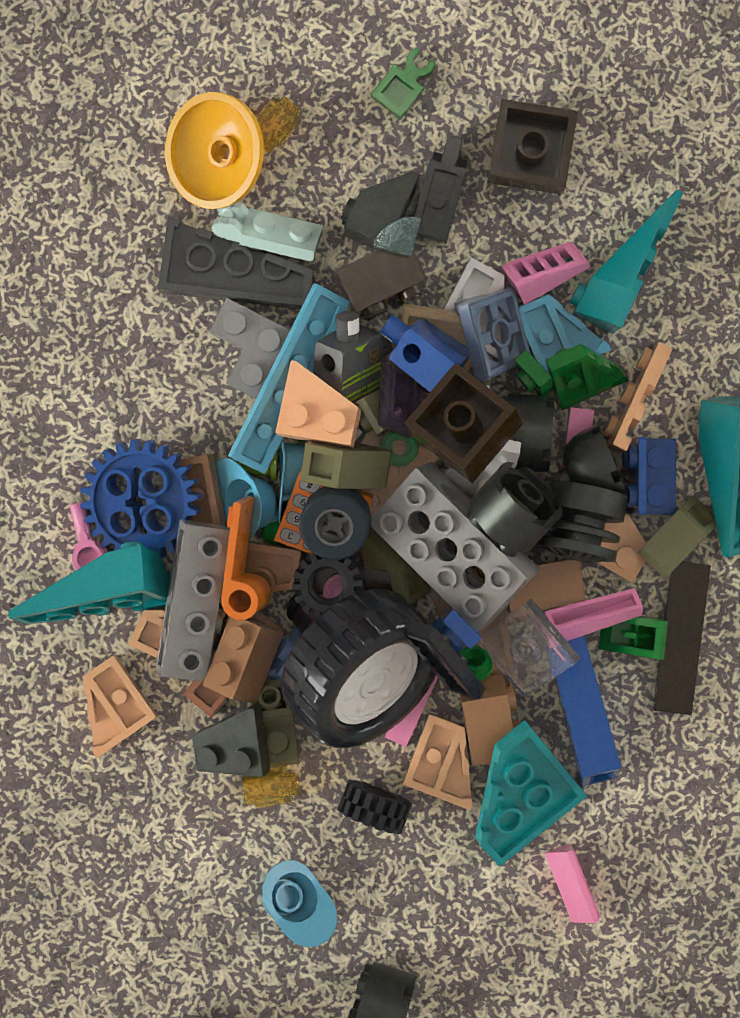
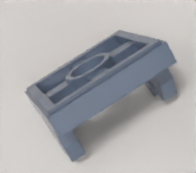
(514, 335)

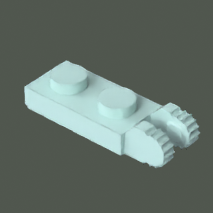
(268, 231)

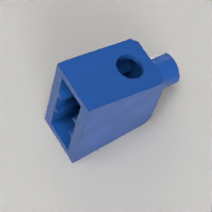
(423, 350)

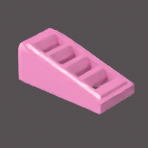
(534, 273)

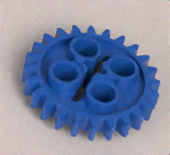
(108, 501)

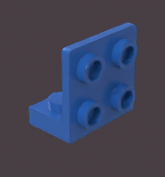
(651, 476)

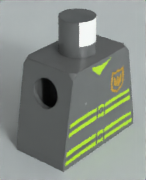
(350, 358)

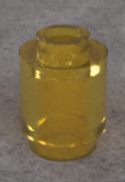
(278, 122)
(271, 790)

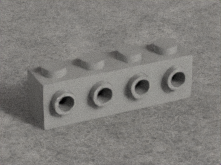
(193, 601)

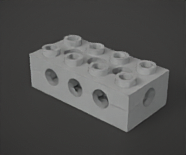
(432, 557)

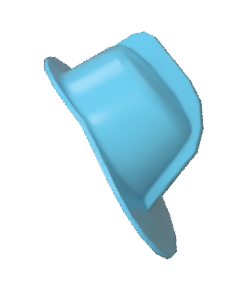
(290, 465)
(237, 484)
(299, 904)

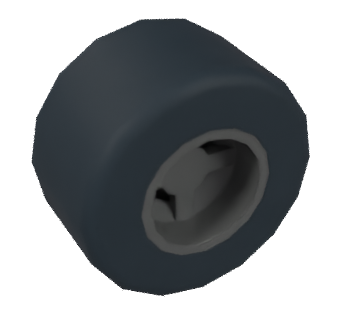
(333, 535)

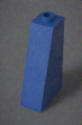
(587, 720)

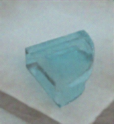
(399, 236)

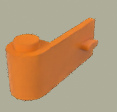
(242, 592)

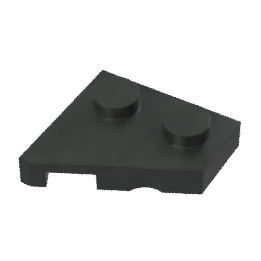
(234, 745)

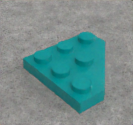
(523, 794)

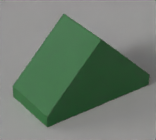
(637, 636)

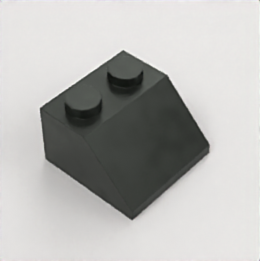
(378, 208)

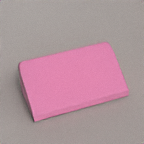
(572, 885)

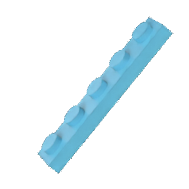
(257, 438)

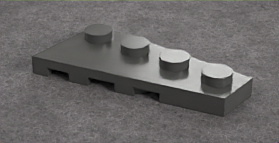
(216, 268)

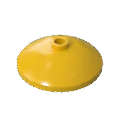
(198, 148)

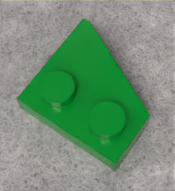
(582, 374)

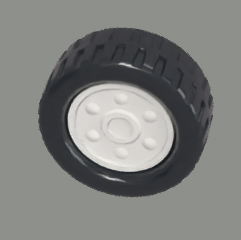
(354, 668)

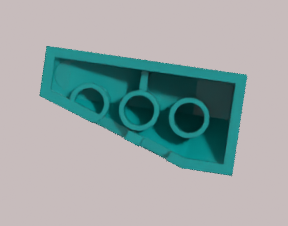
(616, 284)
(721, 458)
(117, 579)

